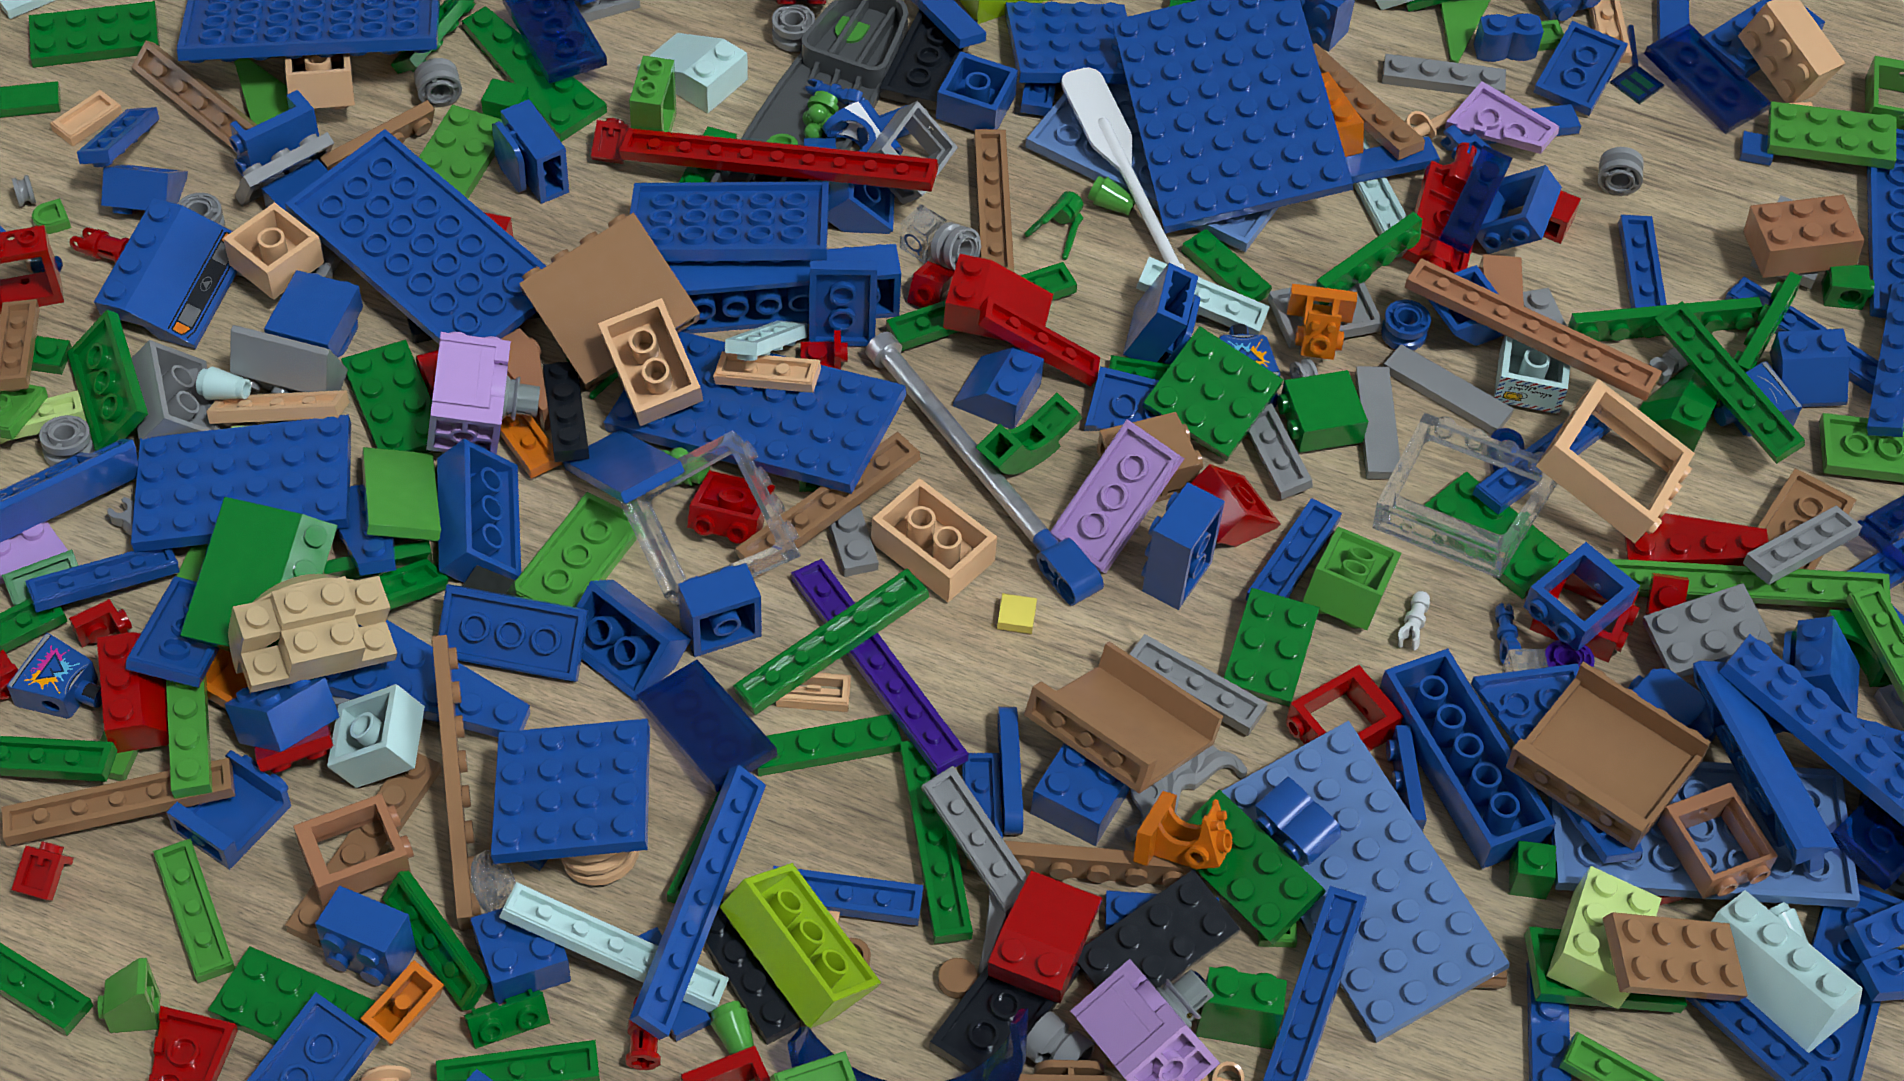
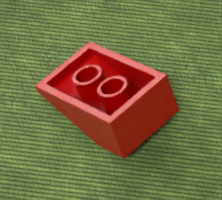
(981, 277)
(1043, 936)

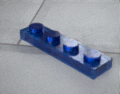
(1475, 199)

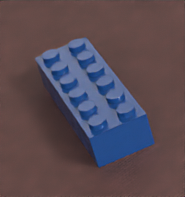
(1466, 758)

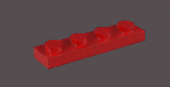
(1039, 341)

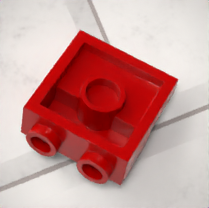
(725, 508)

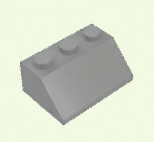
(283, 363)
(170, 392)

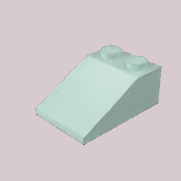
(704, 68)

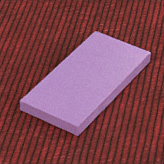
(1117, 495)

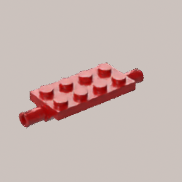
(1435, 204)

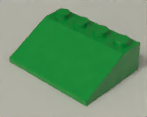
(245, 557)

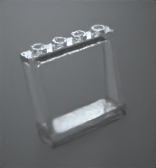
(1447, 534)
(656, 544)

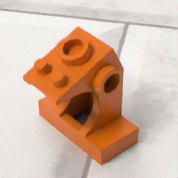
(1320, 323)
(1184, 843)

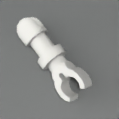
(1414, 619)

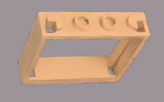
(1596, 489)

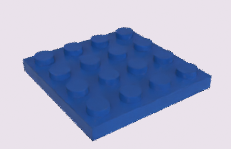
(1063, 38)
(571, 791)

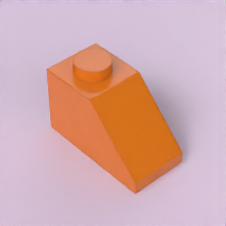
(403, 1003)

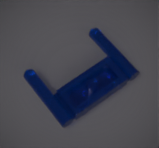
(1885, 528)

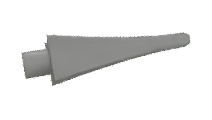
(995, 922)

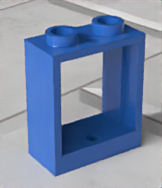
(1534, 190)
(1600, 576)

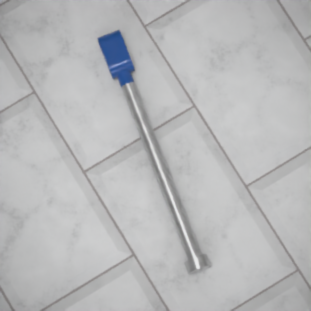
(1061, 561)

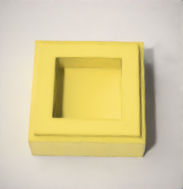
(1017, 613)

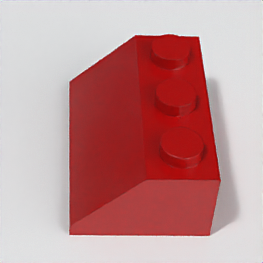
(131, 701)

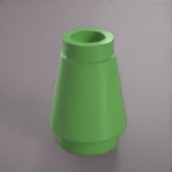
(1111, 196)
(732, 1026)

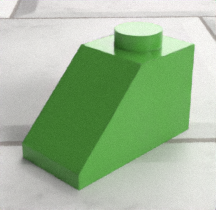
(131, 999)

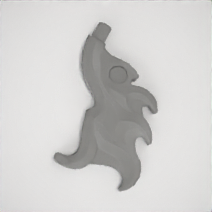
(1187, 776)

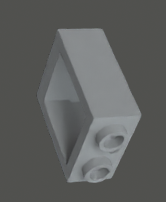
(918, 123)

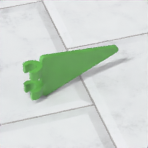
(1460, 22)
(262, 91)

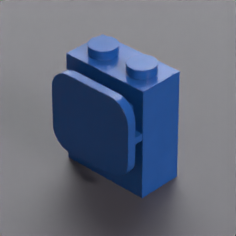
(530, 152)
(317, 312)
(1164, 317)
(1825, 660)
(1676, 697)

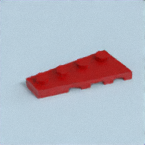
(1696, 541)
(190, 1046)

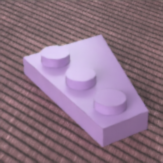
(1502, 120)
(28, 548)

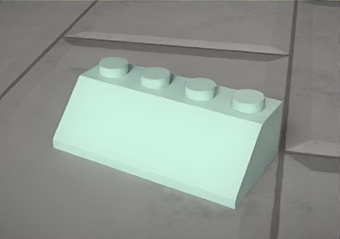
(1788, 975)

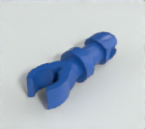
(845, 96)
(1506, 631)

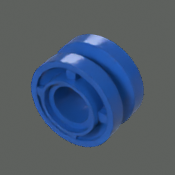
(1405, 324)

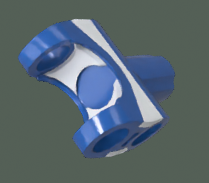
(862, 125)

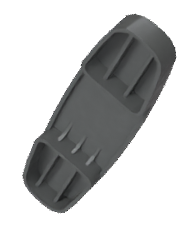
(832, 61)

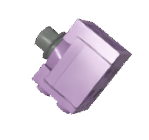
(475, 392)
(1148, 1027)

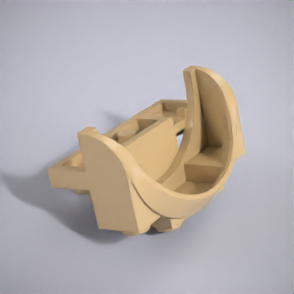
(315, 627)

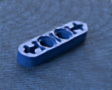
(1010, 770)

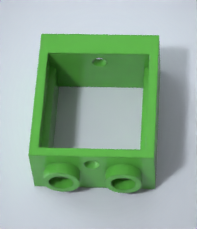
(1884, 74)
(654, 98)

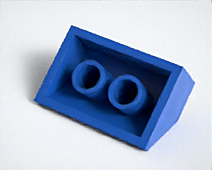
(628, 638)

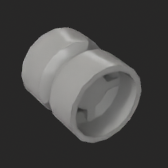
(1053, 1041)

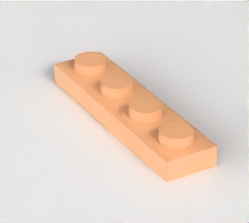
(278, 407)

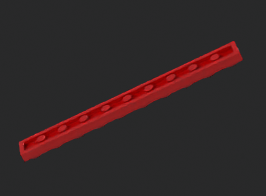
(779, 159)

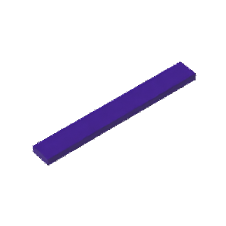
(885, 674)

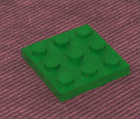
(1214, 392)

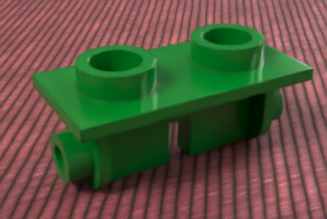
(517, 1016)

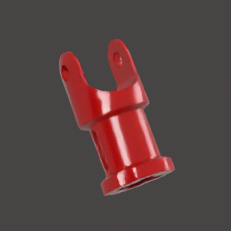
(99, 244)
(643, 1048)

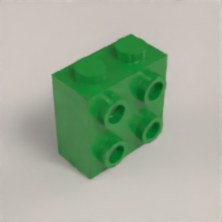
(1322, 411)
(1243, 1007)

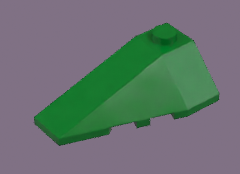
(1682, 407)

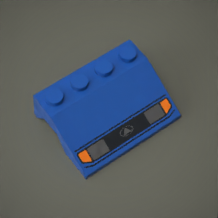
(170, 274)

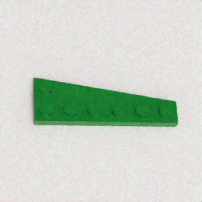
(563, 104)

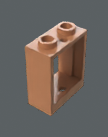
(1705, 806)
(362, 875)

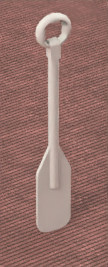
(1113, 141)

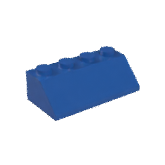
(478, 512)

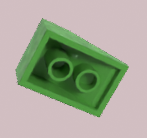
(1351, 578)

